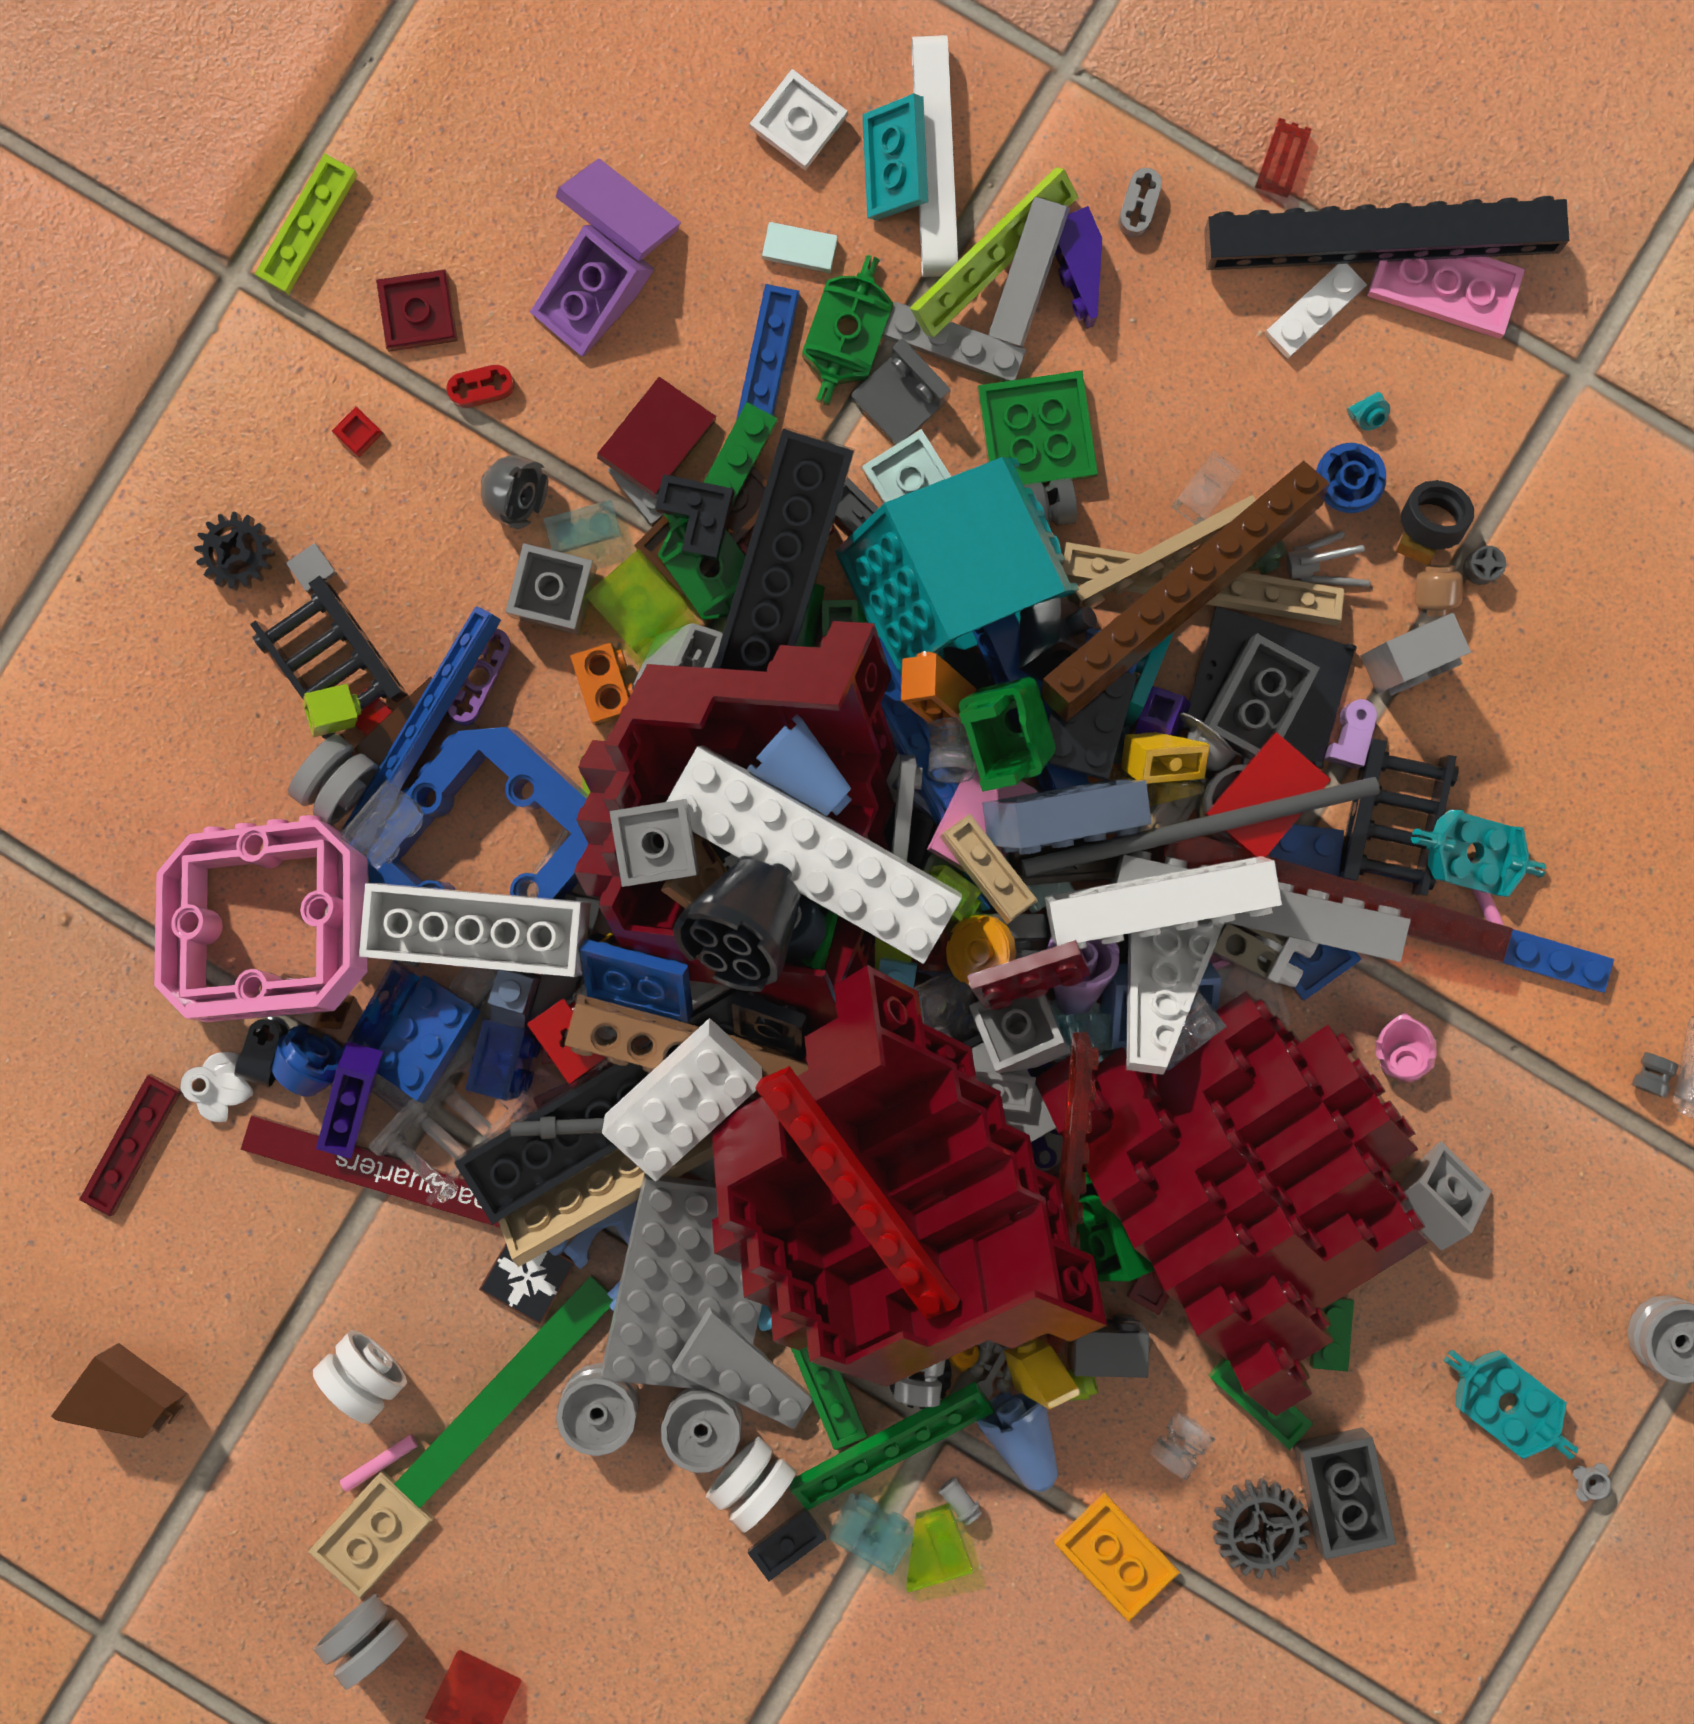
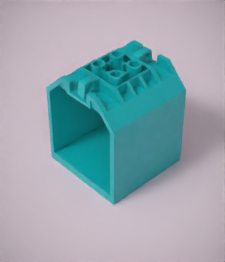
(953, 560)

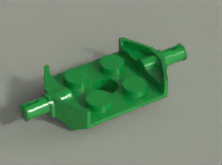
(847, 357)
(709, 595)

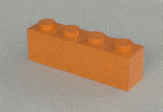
(932, 687)

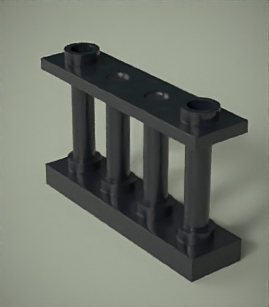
(343, 628)
(1362, 828)

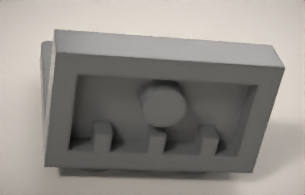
(902, 393)

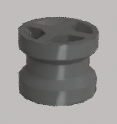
(1492, 563)

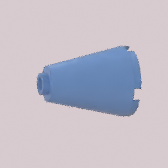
(802, 770)
(1023, 1439)

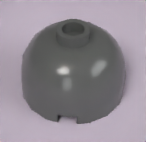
(513, 490)

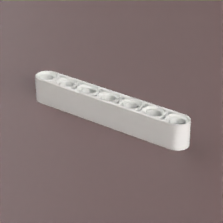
(937, 216)

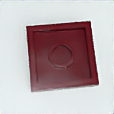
(416, 310)

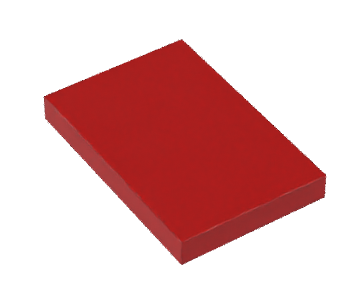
(1271, 775)

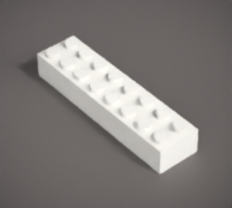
(823, 855)

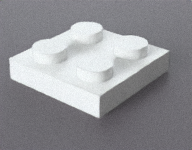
(798, 119)

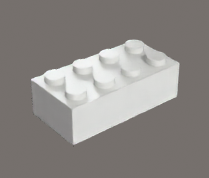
(682, 1100)

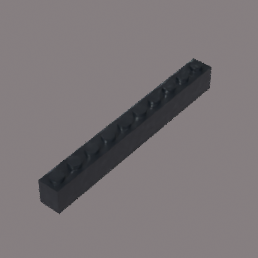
(1386, 233)

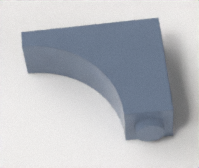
(513, 997)

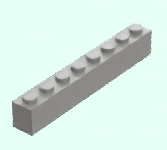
(1302, 916)

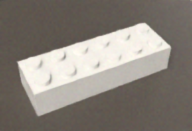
(1163, 901)
(473, 929)

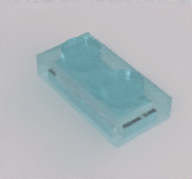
(582, 527)

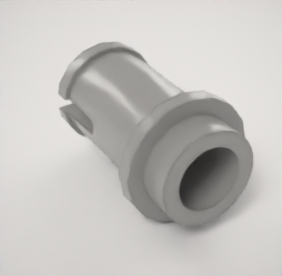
(960, 1501)

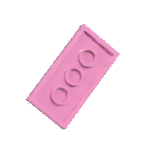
(1460, 291)

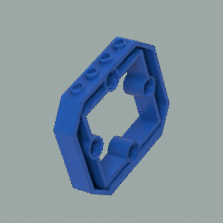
(522, 763)

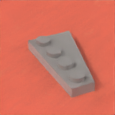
(732, 1367)

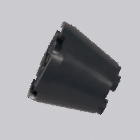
(742, 924)

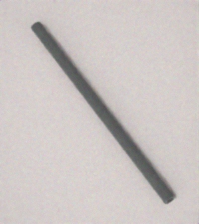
(1200, 827)

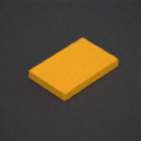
(1116, 1556)

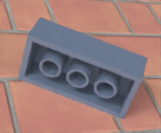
(1067, 815)

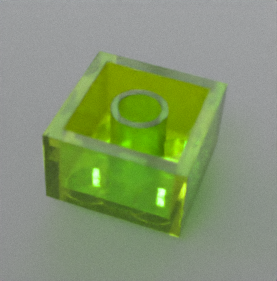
(637, 601)

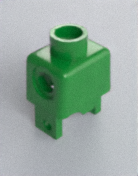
(999, 746)

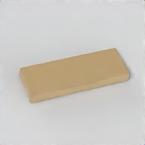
(988, 868)

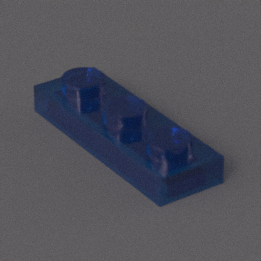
(384, 1006)

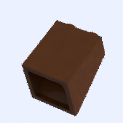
(121, 1396)

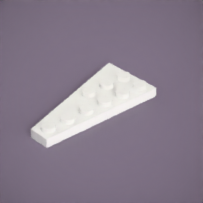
(1161, 989)

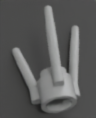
(1303, 563)

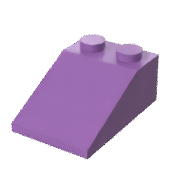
(590, 290)

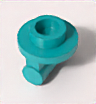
(1370, 412)

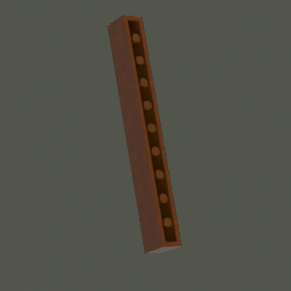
(1184, 591)

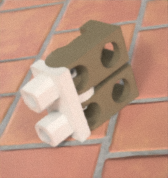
(1263, 955)

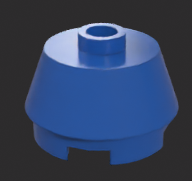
(1354, 477)
(306, 1061)

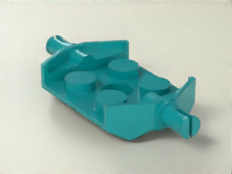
(1499, 857)
(1537, 1413)

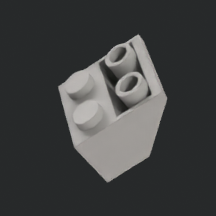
(684, 646)

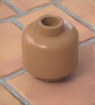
(1438, 589)

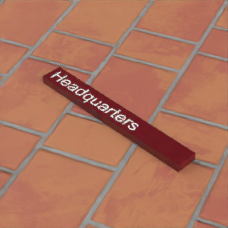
(364, 1169)

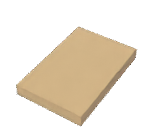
(370, 1535)

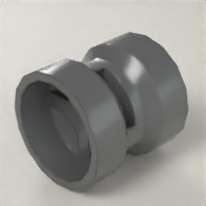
(1652, 1082)

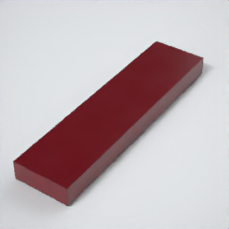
(130, 1145)

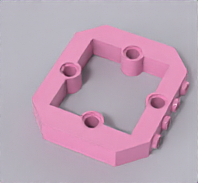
(183, 901)

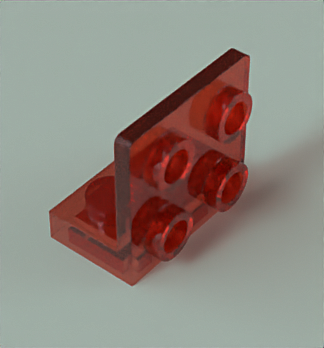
(472, 1693)

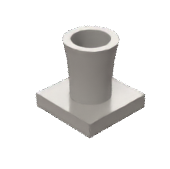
(636, 846)

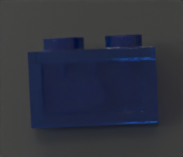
(503, 1061)

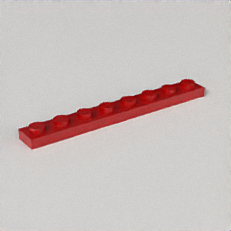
(857, 1192)

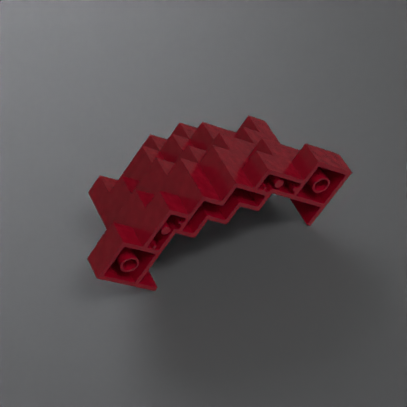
(737, 716)
(948, 1169)
(1252, 1185)

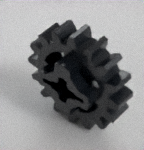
(228, 563)

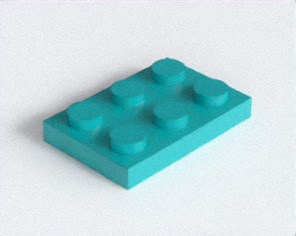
(895, 157)

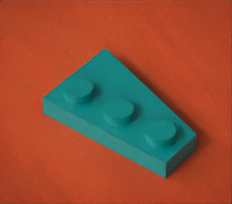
(1147, 669)

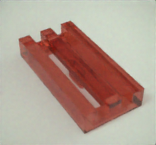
(1291, 131)

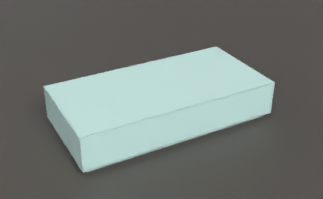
(799, 247)

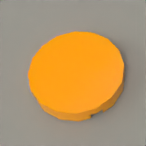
(979, 945)

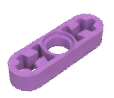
(476, 704)

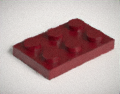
(1029, 975)

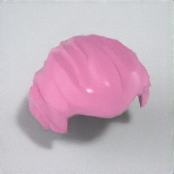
(1406, 1049)

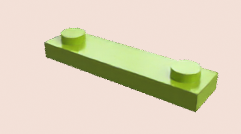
(306, 224)

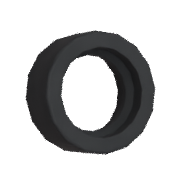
(1449, 498)

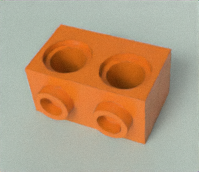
(595, 687)

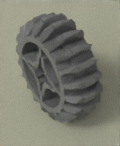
(1274, 1526)

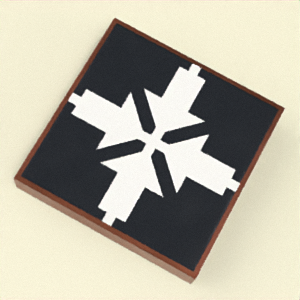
(531, 1286)

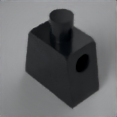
(1051, 634)

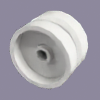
(359, 1377)
(751, 1484)

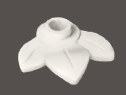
(221, 1086)

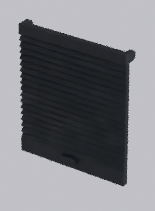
(1317, 713)

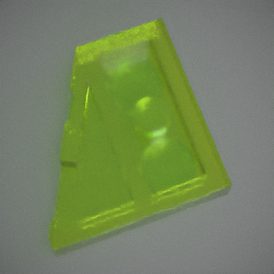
(936, 1549)

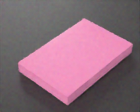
(968, 801)

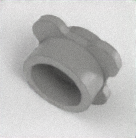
(1602, 1485)

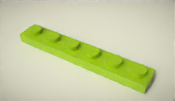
(986, 258)

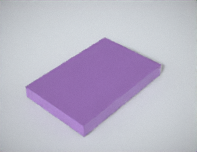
(618, 209)

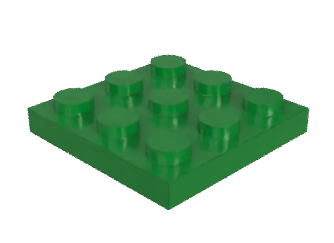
(1040, 425)

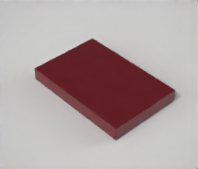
(656, 436)

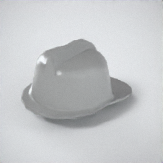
(1219, 753)

